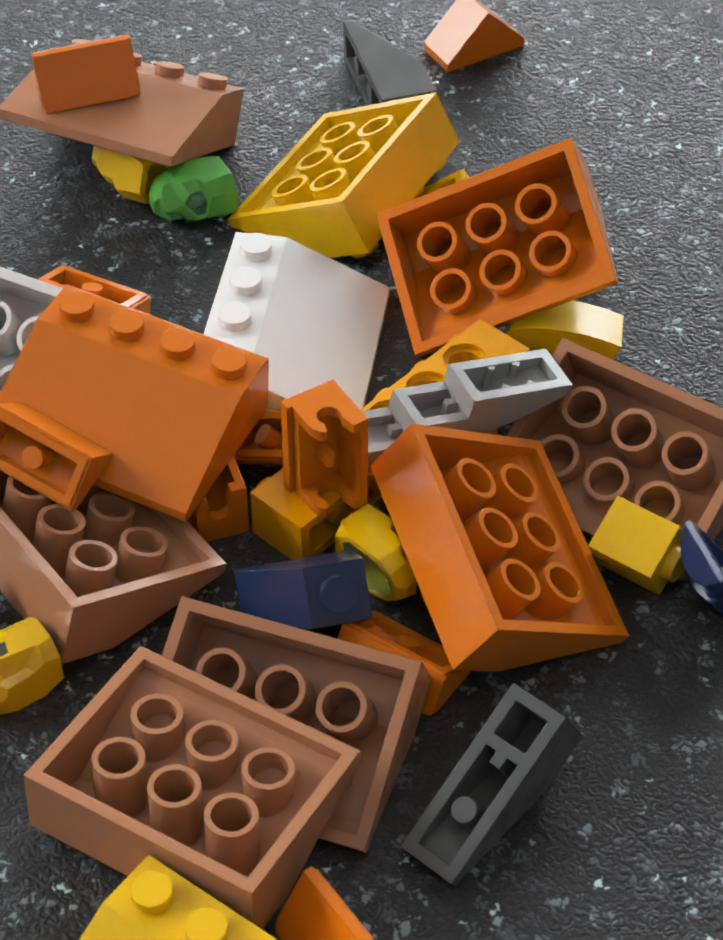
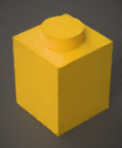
(638, 545)

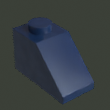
(307, 590)

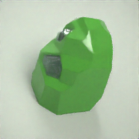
(194, 190)

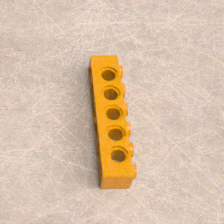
(285, 518)

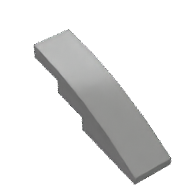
(471, 398)

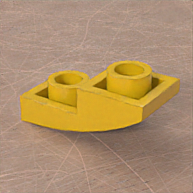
(575, 321)

